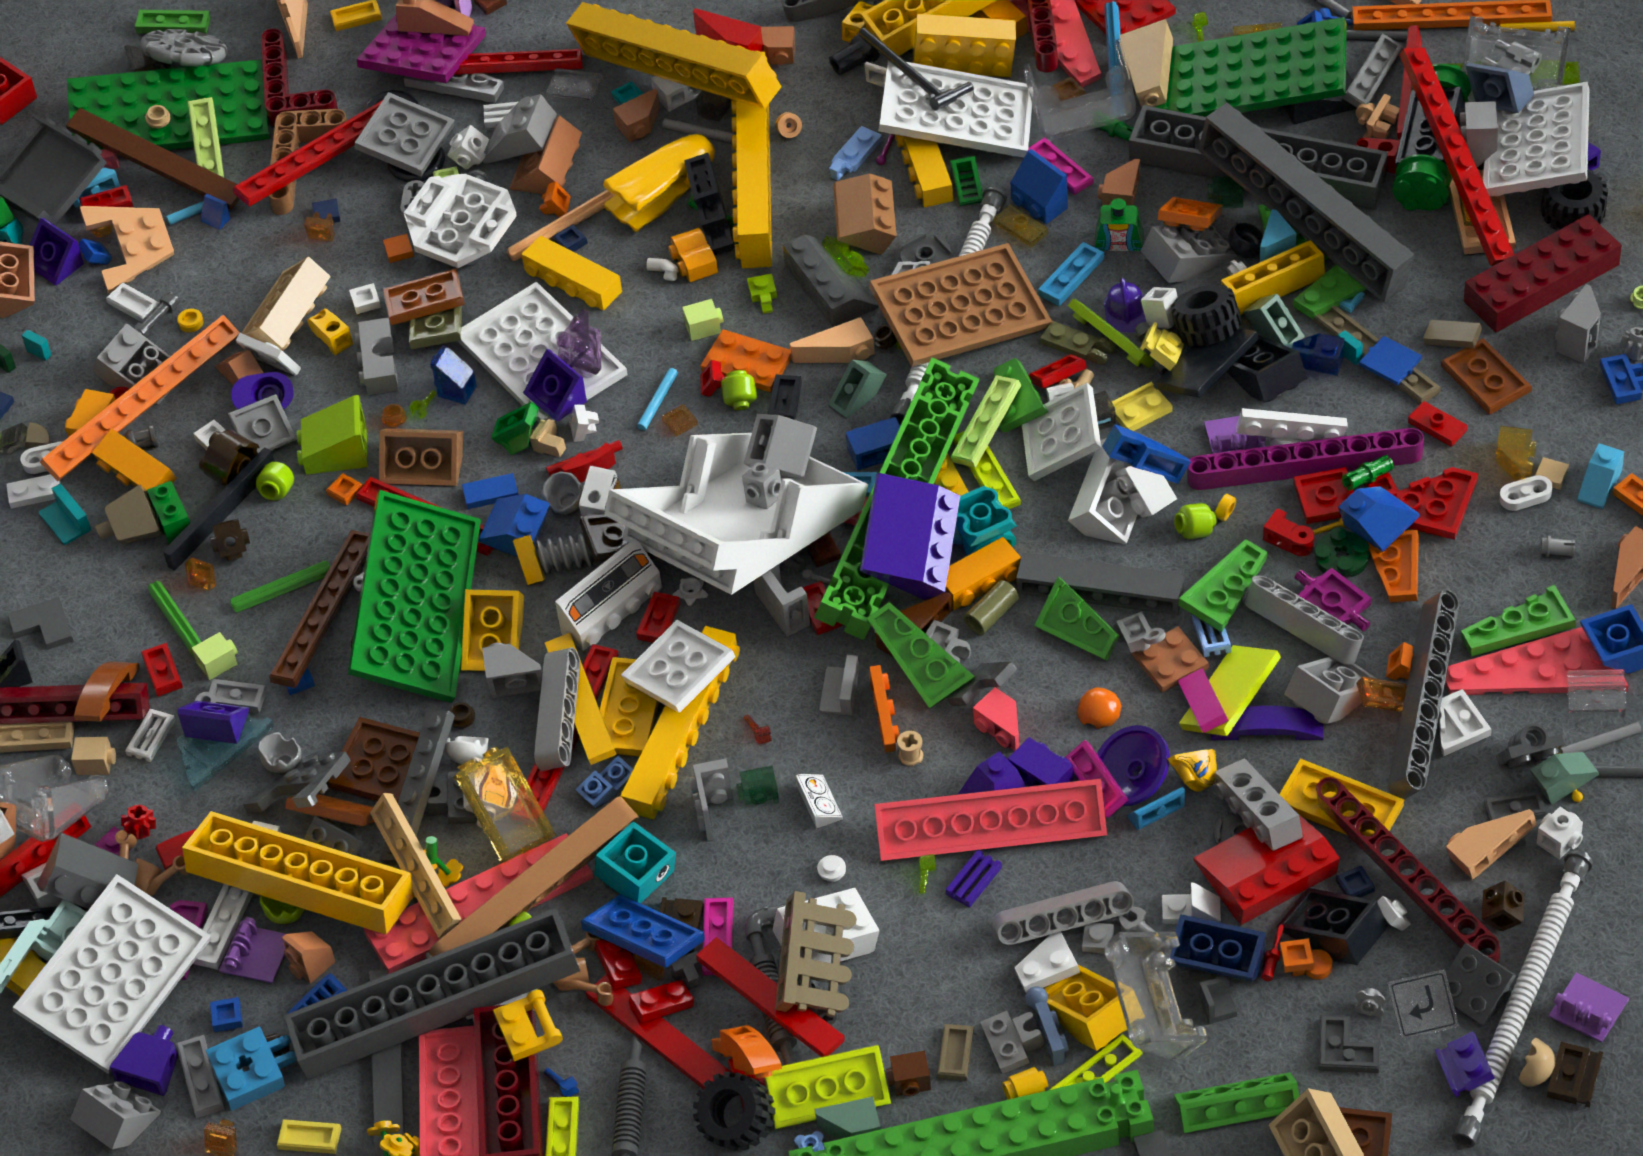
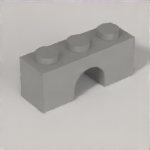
(378, 372)

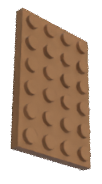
(960, 304)

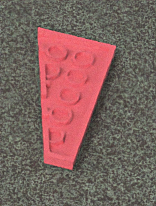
(1073, 44)
(1528, 667)

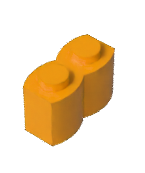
(693, 255)

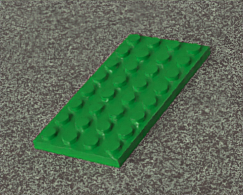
(1259, 69)
(126, 97)
(414, 596)

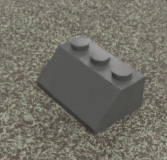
(82, 871)

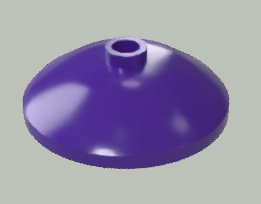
(1130, 752)

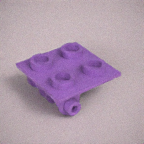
(1224, 436)
(254, 952)
(1588, 1007)

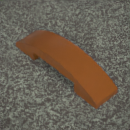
(95, 696)

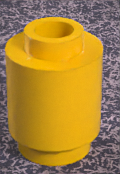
(1025, 1083)

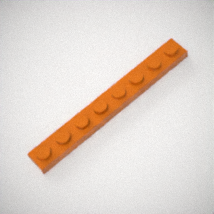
(1449, 14)

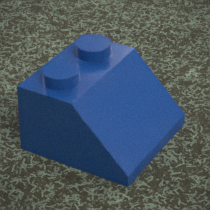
(1039, 187)
(512, 519)
(1617, 638)

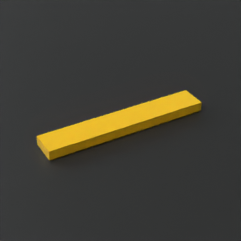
(587, 715)

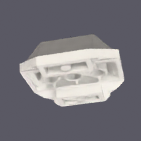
(458, 218)

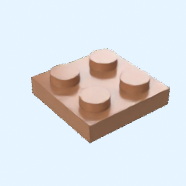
(1170, 659)

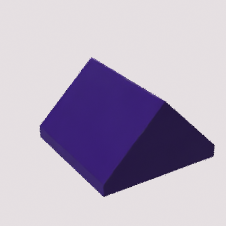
(54, 252)
(555, 387)
(213, 721)

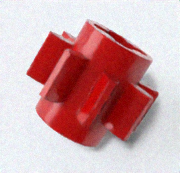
(138, 821)

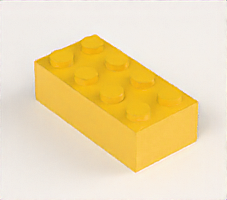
(965, 44)

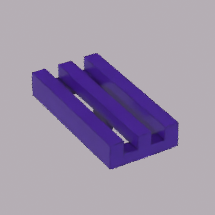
(964, 873)

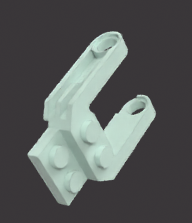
(42, 937)

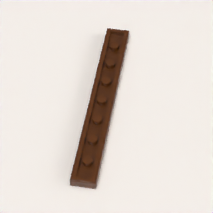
(152, 157)
(321, 610)

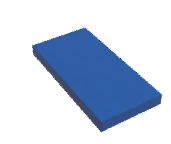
(642, 930)

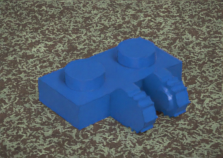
(1623, 378)

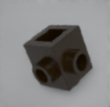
(229, 529)
(1503, 906)

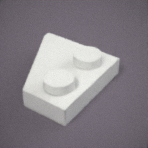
(1460, 723)
(1047, 963)

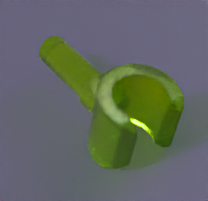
(1199, 21)
(418, 404)
(927, 864)

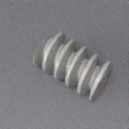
(564, 553)

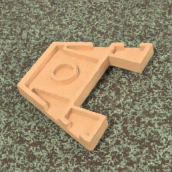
(140, 238)

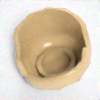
(1539, 1064)

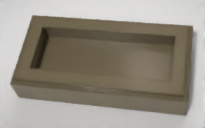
(1452, 333)
(955, 1052)

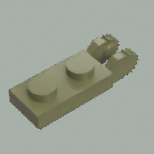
(1077, 343)

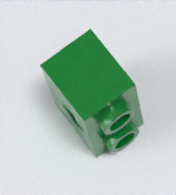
(168, 510)

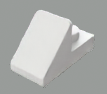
(1198, 904)

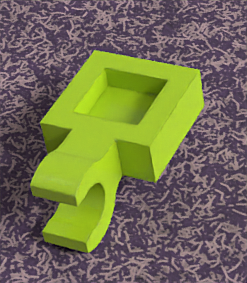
(763, 290)

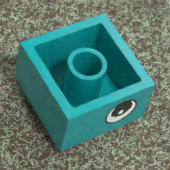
(635, 863)

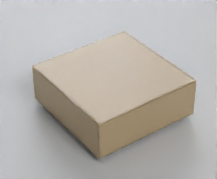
(1554, 471)

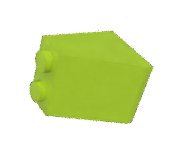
(334, 438)

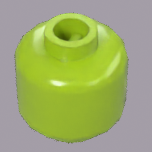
(738, 390)
(275, 481)
(1195, 521)

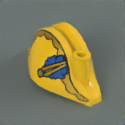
(1196, 768)

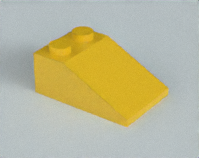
(490, 619)
(1087, 1008)

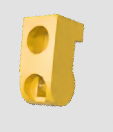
(854, 21)
(331, 331)

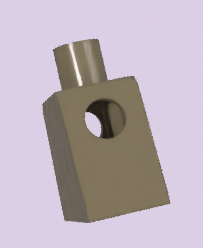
(130, 518)

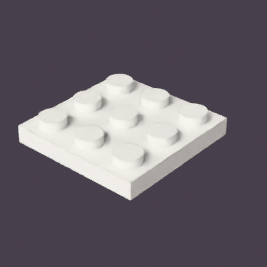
(1062, 433)
(678, 666)

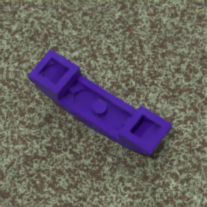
(1275, 721)

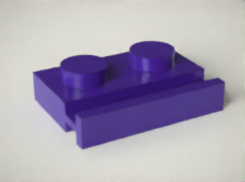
(1464, 1064)

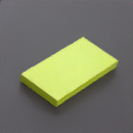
(1236, 684)
(826, 1082)

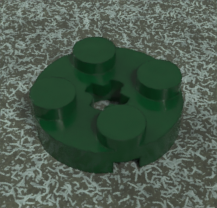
(1341, 540)

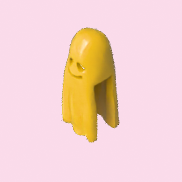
(654, 182)

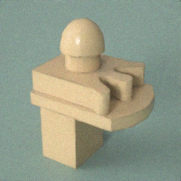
(545, 440)

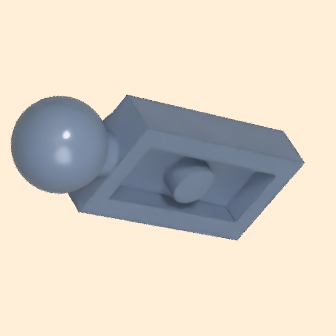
(1048, 1023)

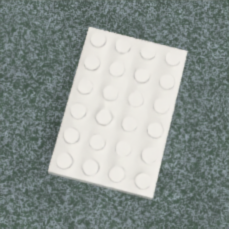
(987, 119)
(1541, 143)
(515, 337)
(112, 973)

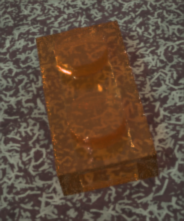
(1382, 693)

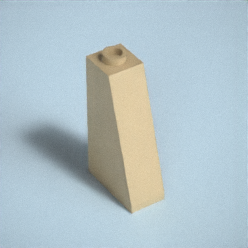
(1149, 61)

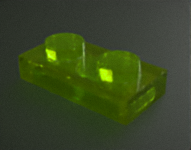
(845, 256)

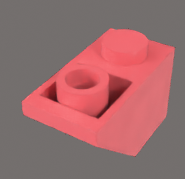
(998, 717)

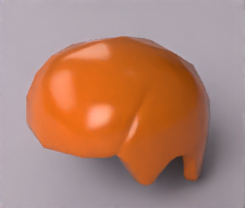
(1099, 707)

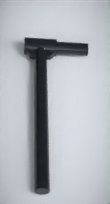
(938, 97)

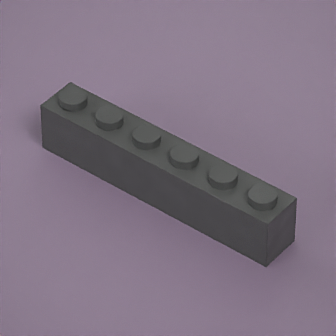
(1102, 583)

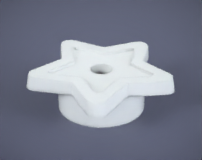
(691, 584)

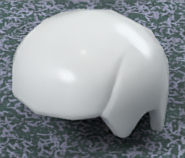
(466, 748)

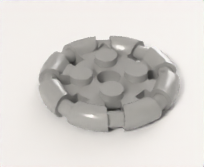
(183, 47)

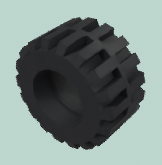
(1571, 202)
(1206, 315)
(713, 1103)

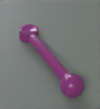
(881, 159)

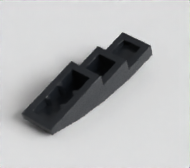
(709, 203)

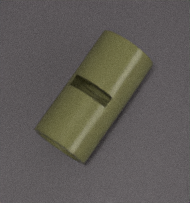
(991, 607)

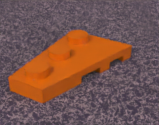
(1399, 567)
(879, 684)

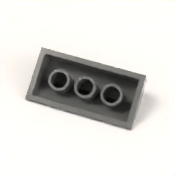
(828, 285)

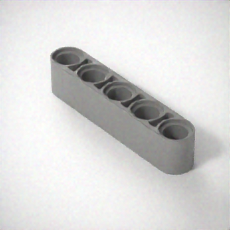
(1304, 619)
(557, 709)
(1049, 908)

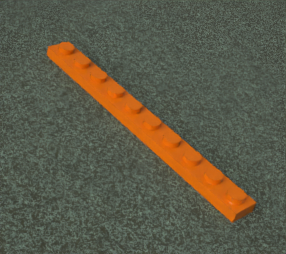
(140, 397)

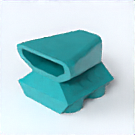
(983, 520)

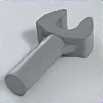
(1137, 925)

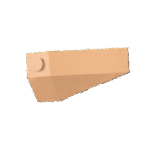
(294, 16)

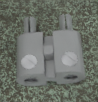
(1517, 58)

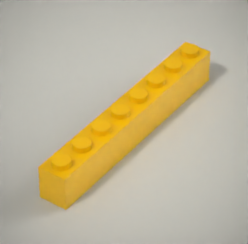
(670, 742)

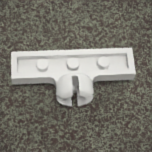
(1289, 427)

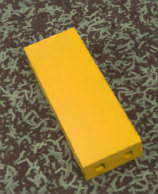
(529, 559)

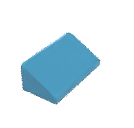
(1158, 809)

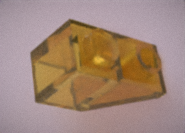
(1513, 451)

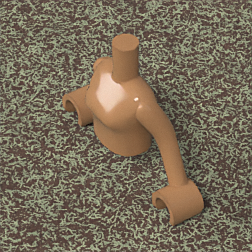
(148, 876)
(580, 980)

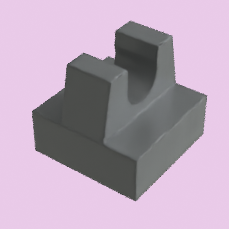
(687, 969)

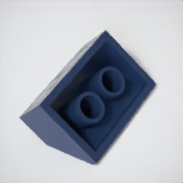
(1219, 948)

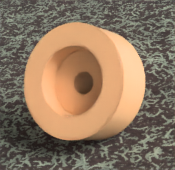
(791, 129)

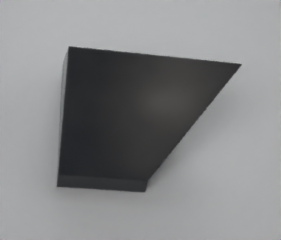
(14, 667)

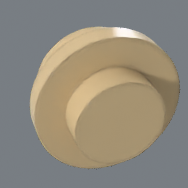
(157, 116)

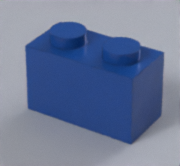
(872, 442)

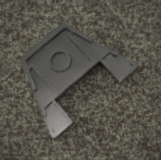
(304, 779)

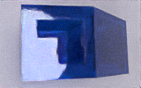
(452, 376)

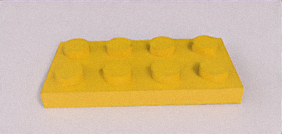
(627, 711)
(1302, 797)

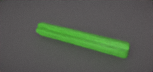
(280, 586)
(174, 615)

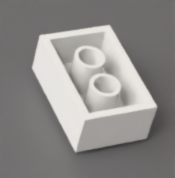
(862, 934)

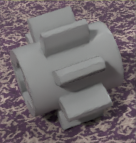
(1633, 343)

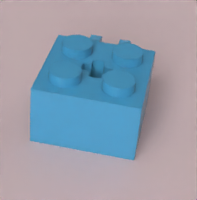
(252, 1051)

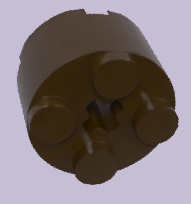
(227, 456)

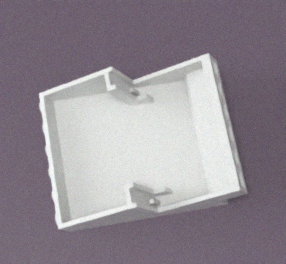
(714, 531)

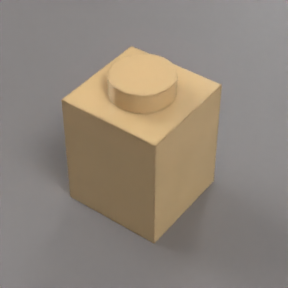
(92, 755)

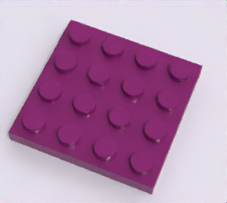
(418, 53)

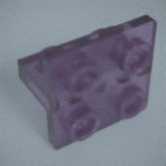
(580, 344)

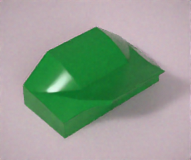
(514, 428)

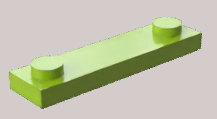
(1135, 354)

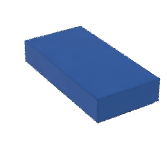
(489, 490)

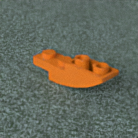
(748, 1049)

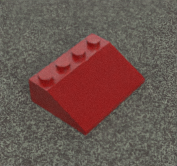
(1257, 879)

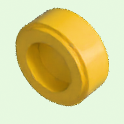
(190, 320)
(1225, 507)

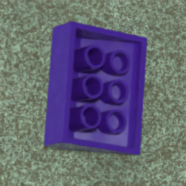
(910, 535)

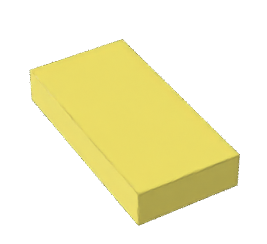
(309, 1136)

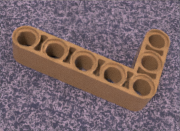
(290, 131)

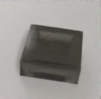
(13, 438)

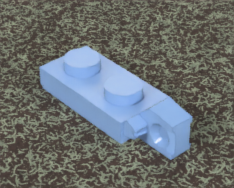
(854, 152)

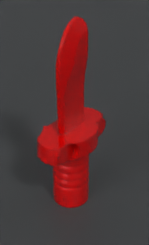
(1271, 957)

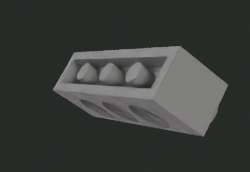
(1258, 804)

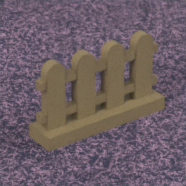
(794, 966)

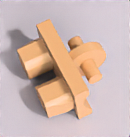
(1374, 117)

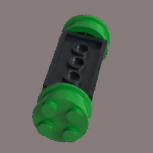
(1421, 168)

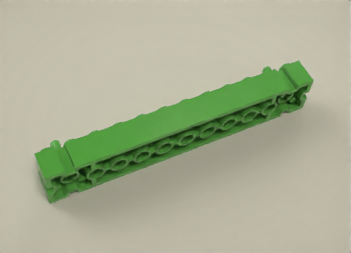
(914, 455)
(1039, 1124)

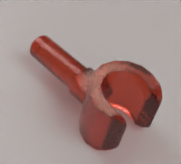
(761, 734)

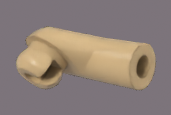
(1085, 377)

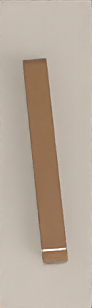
(541, 877)

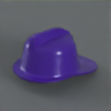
(1124, 307)
(261, 386)

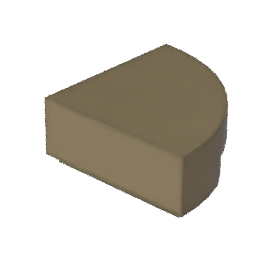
(36, 436)

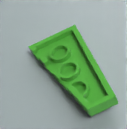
(1326, 292)
(1224, 586)
(1531, 620)
(921, 658)

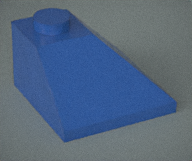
(1376, 516)

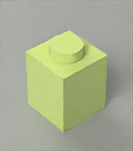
(702, 319)
(215, 655)

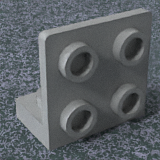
(709, 785)

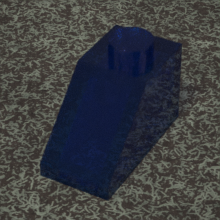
(1321, 353)

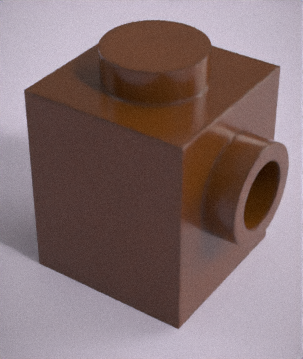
(909, 1073)

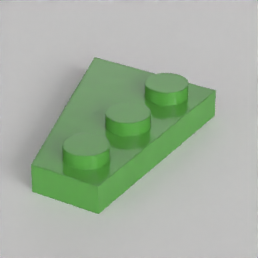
(1027, 401)
(1075, 621)

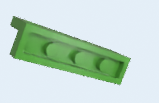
(1236, 1102)

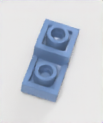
(602, 787)

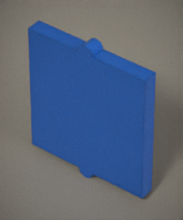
(1390, 360)

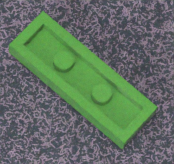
(172, 19)

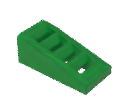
(963, 165)

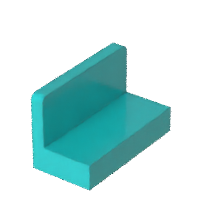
(65, 516)

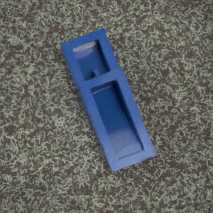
(1145, 453)

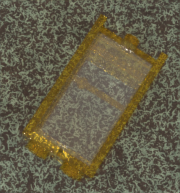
(504, 804)

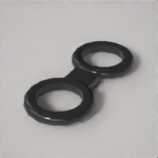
(400, 173)

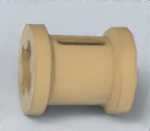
(909, 745)

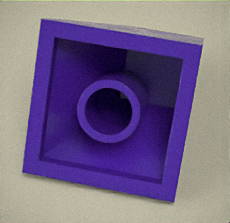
(992, 775)

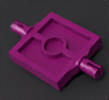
(1336, 596)

